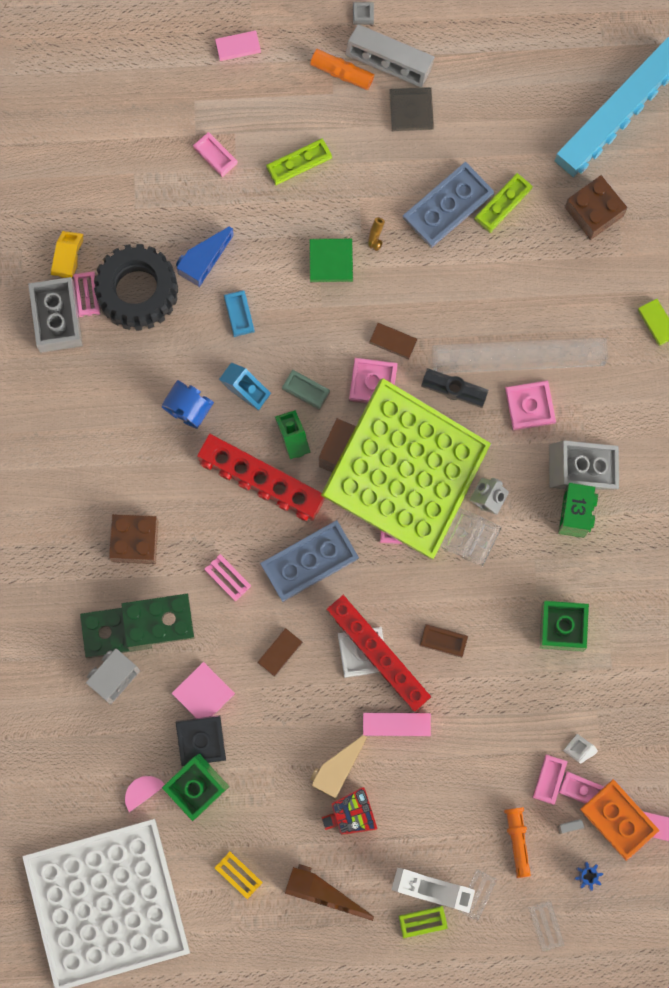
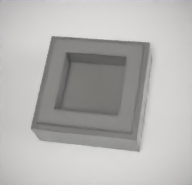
(363, 13)
(570, 826)

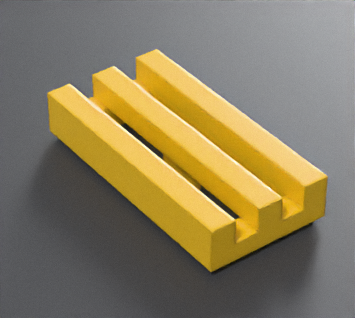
(224, 861)

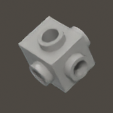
(489, 495)

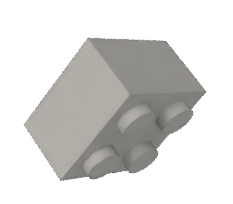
(112, 675)

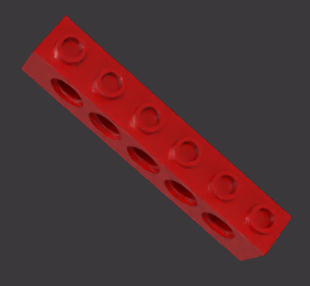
(215, 446)
(378, 653)

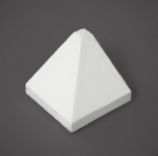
(580, 749)

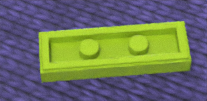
(299, 161)
(503, 202)

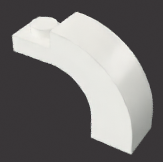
(433, 890)

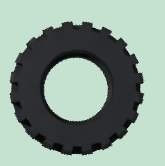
(130, 261)

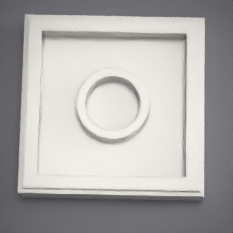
(353, 660)

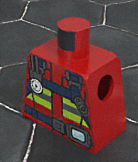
(351, 814)

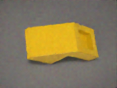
(65, 255)

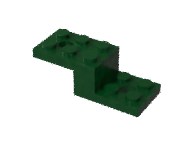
(137, 625)

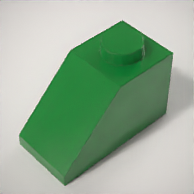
(293, 434)

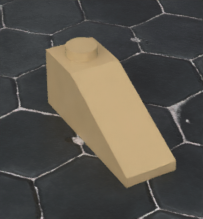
(335, 771)

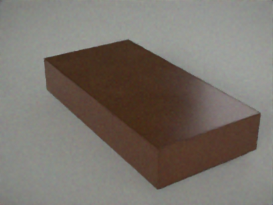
(393, 341)
(443, 640)
(280, 652)

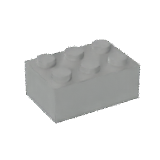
(55, 315)

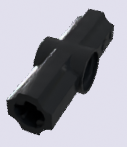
(440, 383)

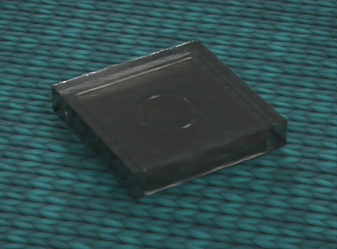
(411, 109)

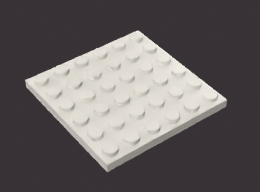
(105, 905)

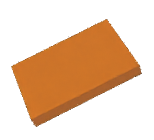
(619, 820)

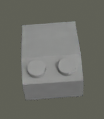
(584, 465)

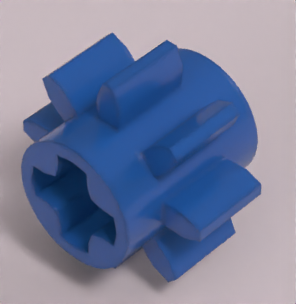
(593, 880)

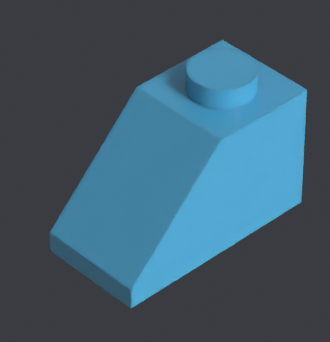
(245, 385)

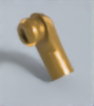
(373, 241)

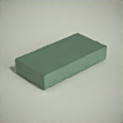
(306, 389)

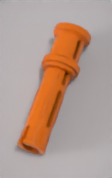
(517, 831)

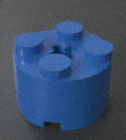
(187, 404)

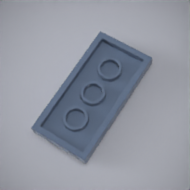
(448, 204)
(309, 561)

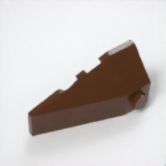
(312, 888)

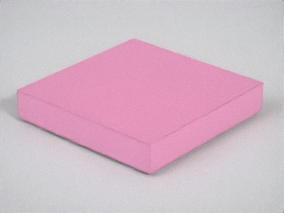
(366, 377)
(530, 405)
(203, 692)

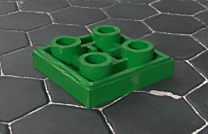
(331, 260)

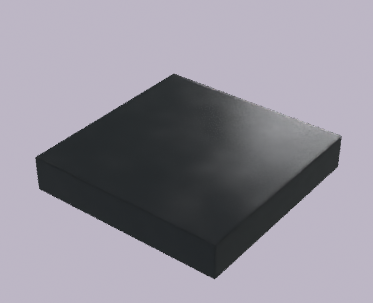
(201, 737)

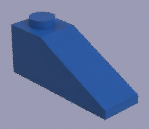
(202, 257)

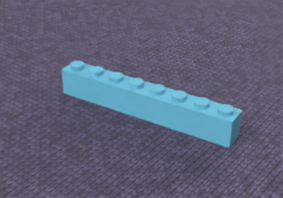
(616, 112)

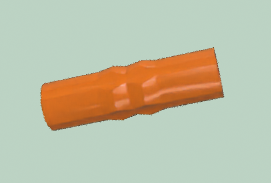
(342, 69)

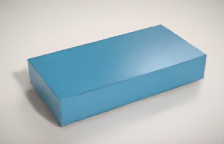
(239, 313)

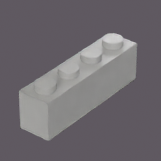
(389, 55)

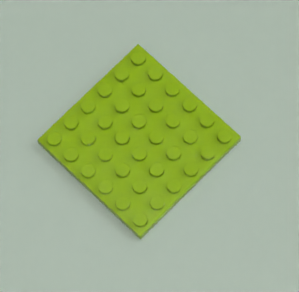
(406, 469)

